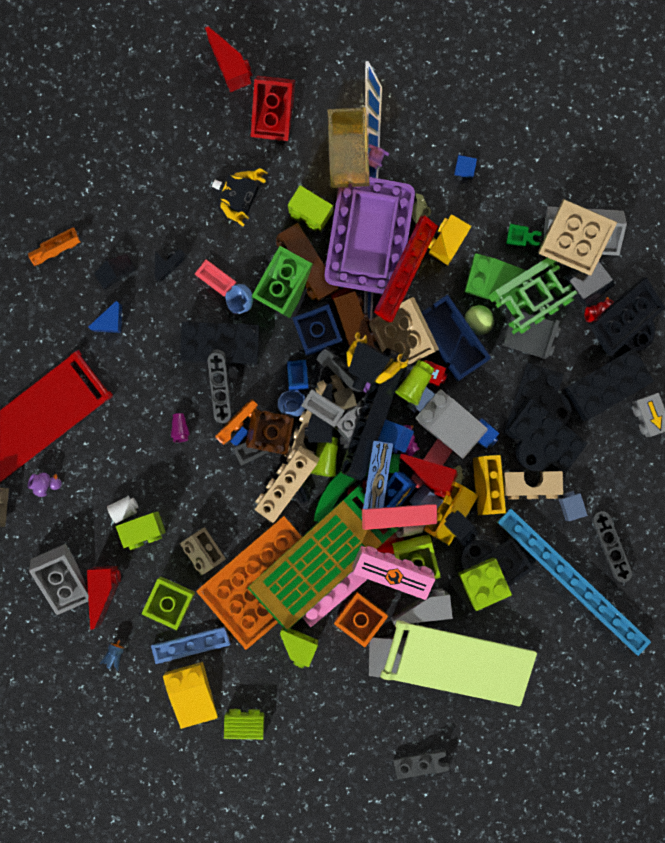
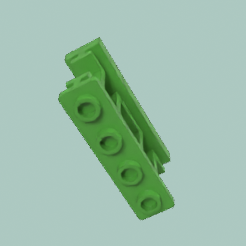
(525, 281)

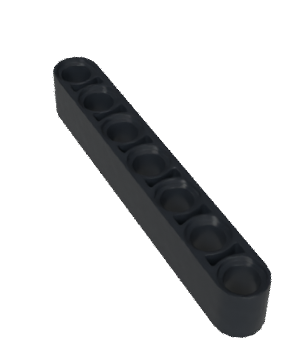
(370, 423)

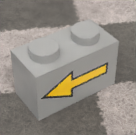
(651, 414)

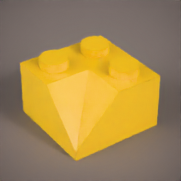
(451, 236)

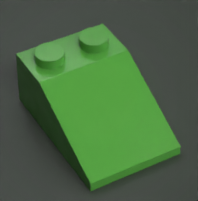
(488, 275)
(283, 282)

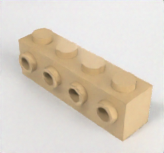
(286, 484)

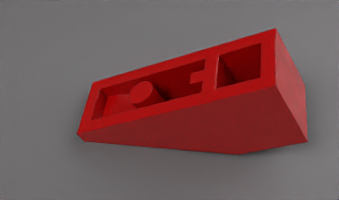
(434, 476)

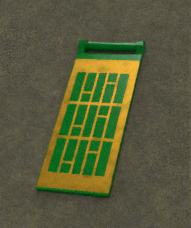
(316, 562)

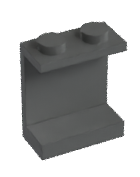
(536, 340)

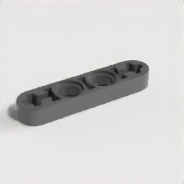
(219, 386)
(609, 547)

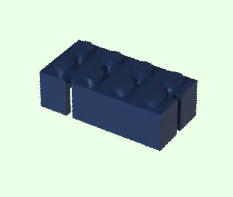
(454, 338)

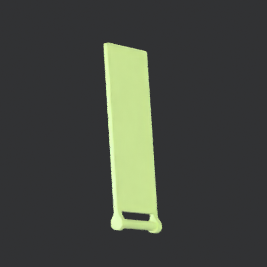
(460, 664)

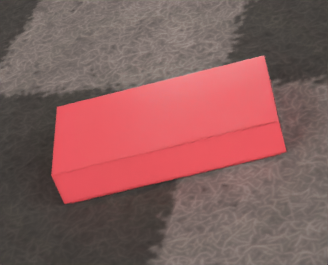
(215, 278)

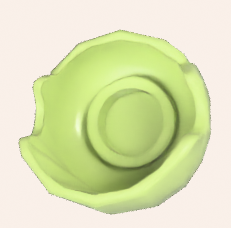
(479, 319)

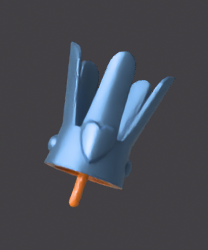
(114, 653)

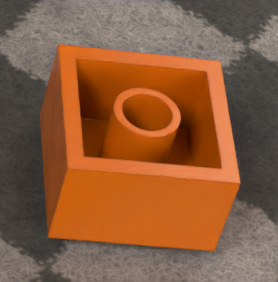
(360, 619)

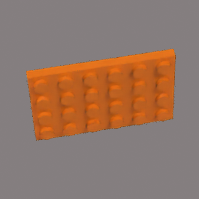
(228, 589)

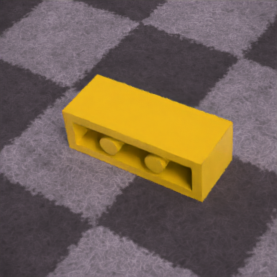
(489, 485)
(461, 500)

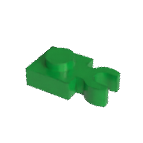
(519, 235)

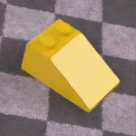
(190, 695)

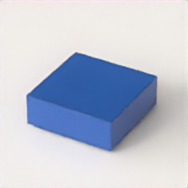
(465, 166)
(238, 438)

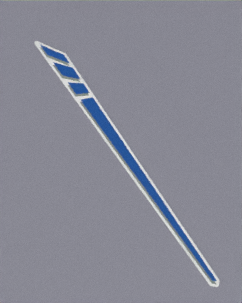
(373, 100)

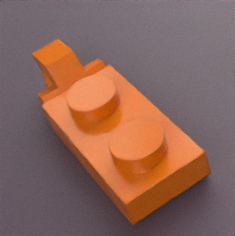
(54, 246)
(235, 422)

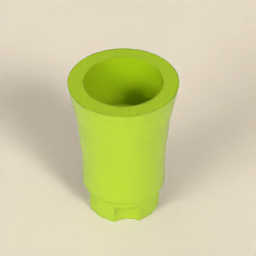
(415, 382)
(327, 463)

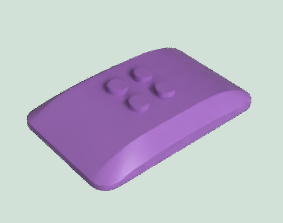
(368, 234)

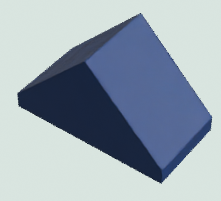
(110, 320)
(297, 375)

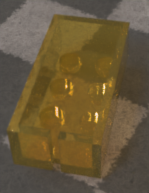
(348, 147)

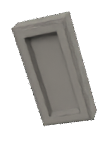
(323, 408)

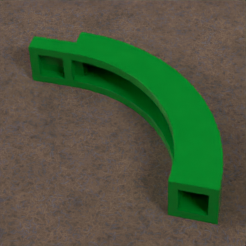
(339, 485)

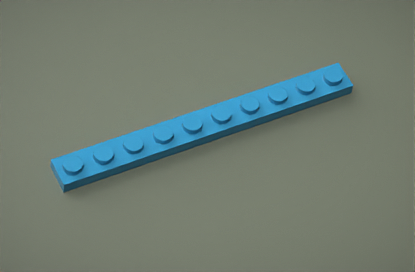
(574, 582)

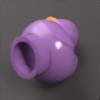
(41, 482)

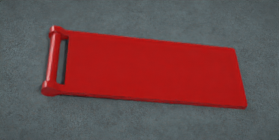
(46, 413)

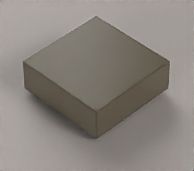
(345, 398)

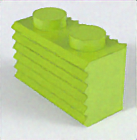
(243, 724)

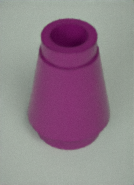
(179, 428)

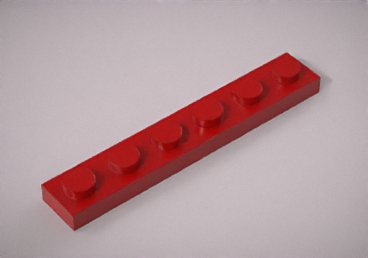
(406, 269)

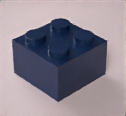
(317, 330)

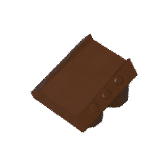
(269, 432)

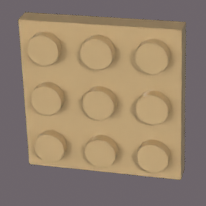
(577, 237)
(406, 333)

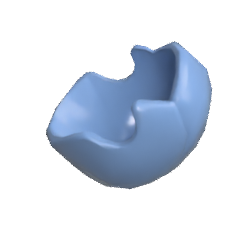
(239, 299)
(290, 403)

